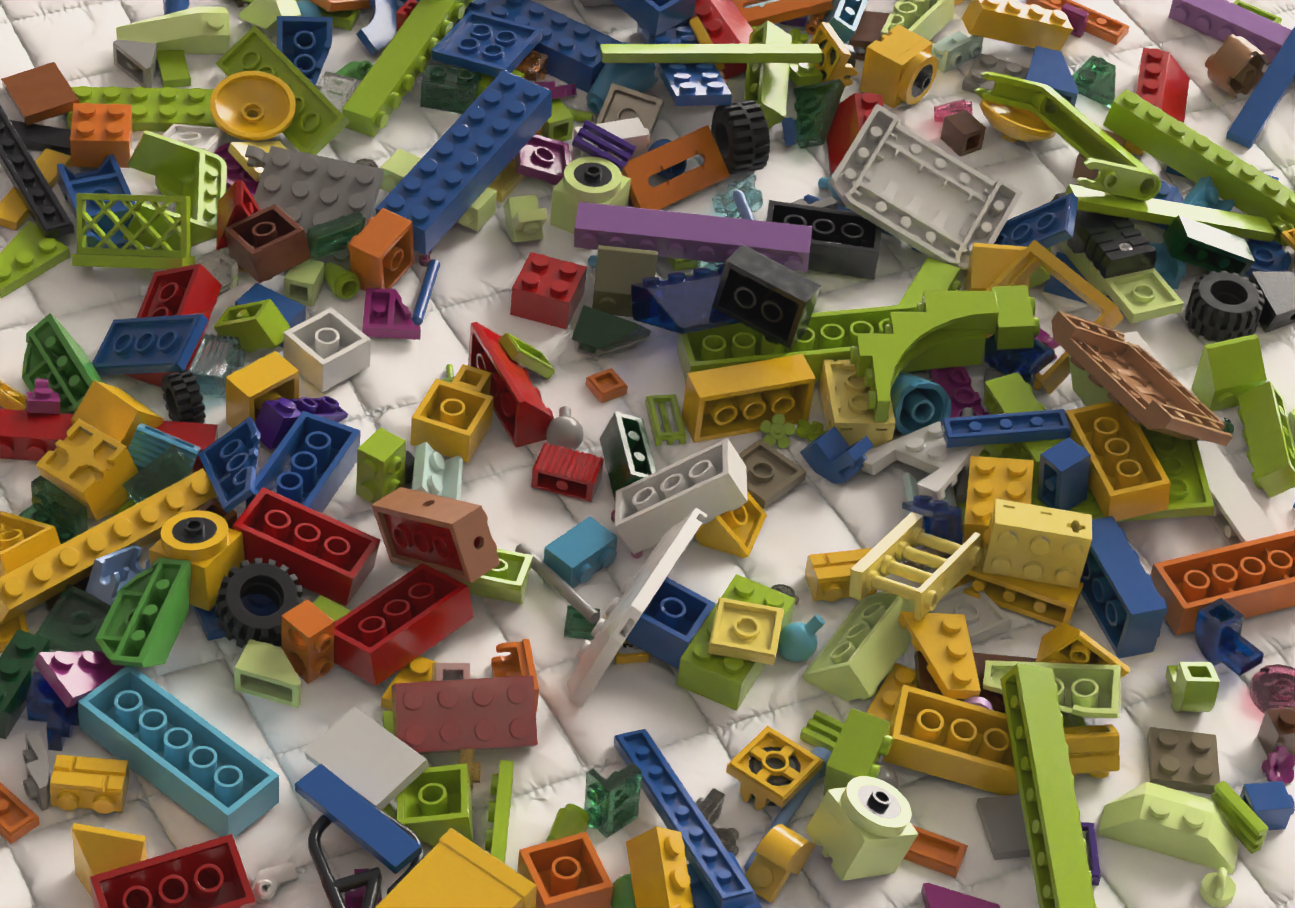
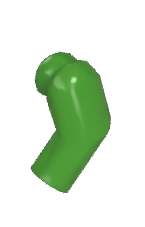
(355, 69)

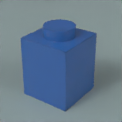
(1270, 803)

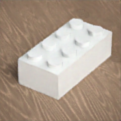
(707, 480)

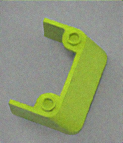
(180, 172)

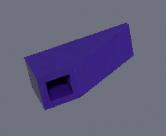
(279, 415)

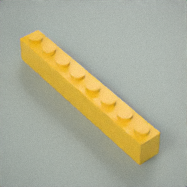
(74, 559)

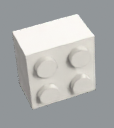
(327, 349)

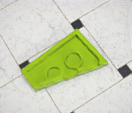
(28, 257)

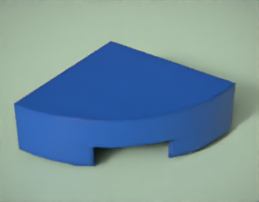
(788, 126)

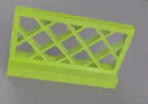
(126, 257)

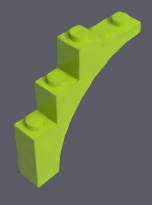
(909, 334)

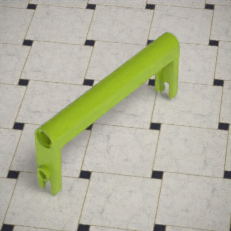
(1117, 168)

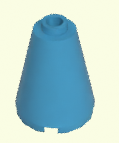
(630, 75)
(918, 403)

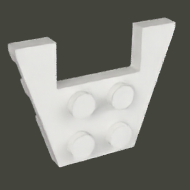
(927, 452)

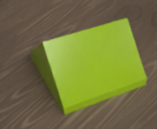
(505, 581)

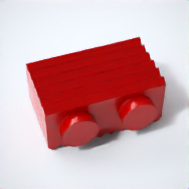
(567, 472)

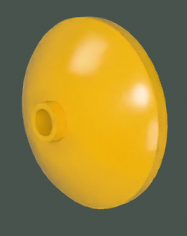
(249, 96)
(1015, 122)

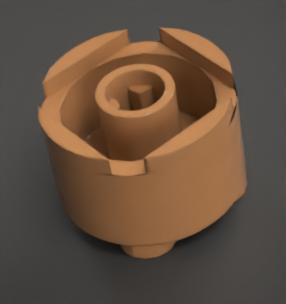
(1236, 66)

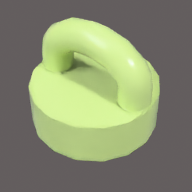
(1218, 888)

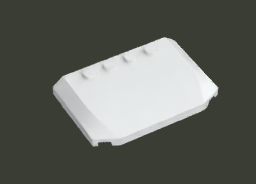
(921, 191)
(625, 612)

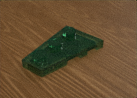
(815, 111)

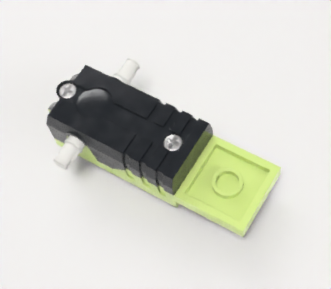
(1120, 265)

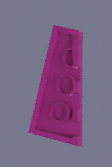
(959, 389)

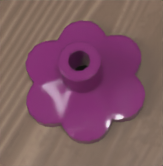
(1279, 765)

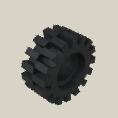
(183, 397)

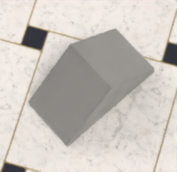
(136, 60)

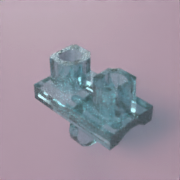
(725, 203)

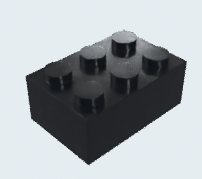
(766, 296)

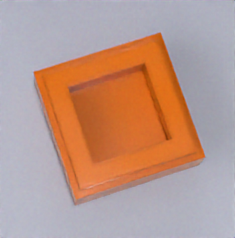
(606, 385)

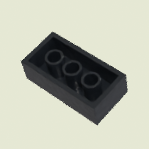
(839, 239)

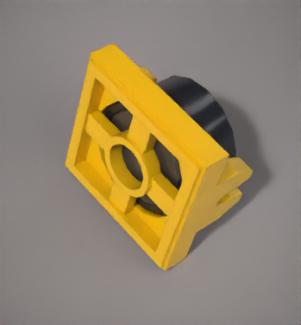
(837, 56)
(775, 769)

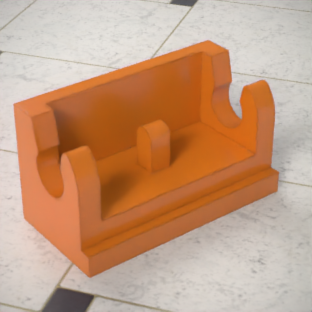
(517, 663)

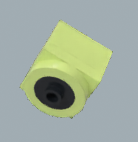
(590, 182)
(863, 828)

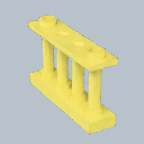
(901, 545)

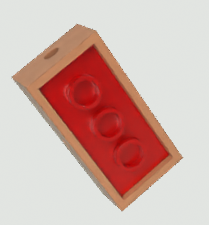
(436, 532)

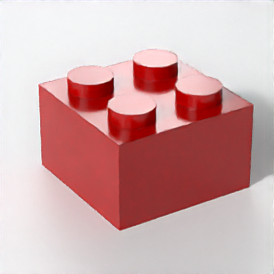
(548, 290)

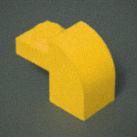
(778, 855)

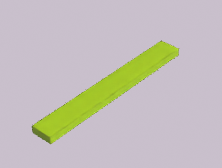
(710, 53)
(1165, 213)

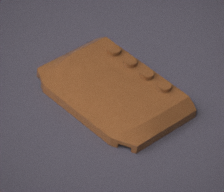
(1137, 381)

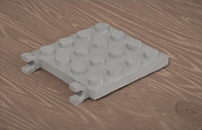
(315, 189)

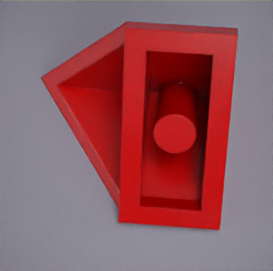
(233, 207)

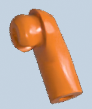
(814, 22)

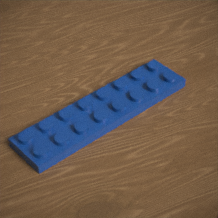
(688, 82)

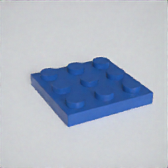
(486, 44)

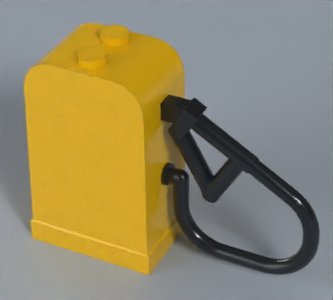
(448, 877)

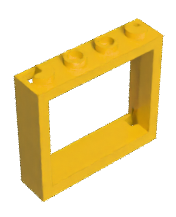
(1023, 266)

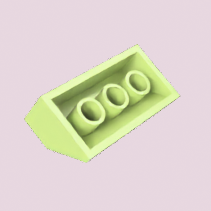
(862, 648)

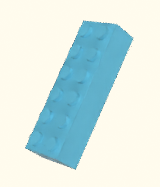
(179, 752)

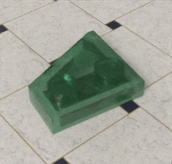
(1096, 80)

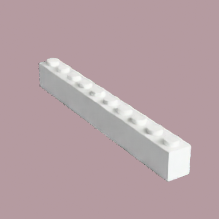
(1235, 511)

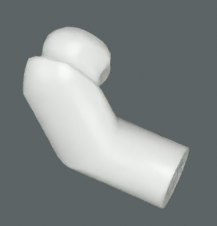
(270, 878)

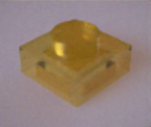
(474, 768)

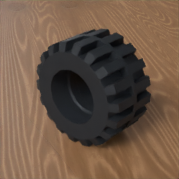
(741, 136)
(1224, 306)
(256, 579)

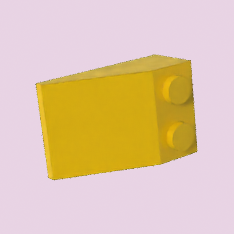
(23, 541)

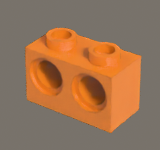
(308, 640)

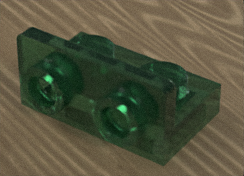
(448, 88)
(334, 234)
(57, 509)
(612, 801)

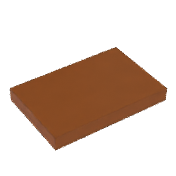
(40, 93)

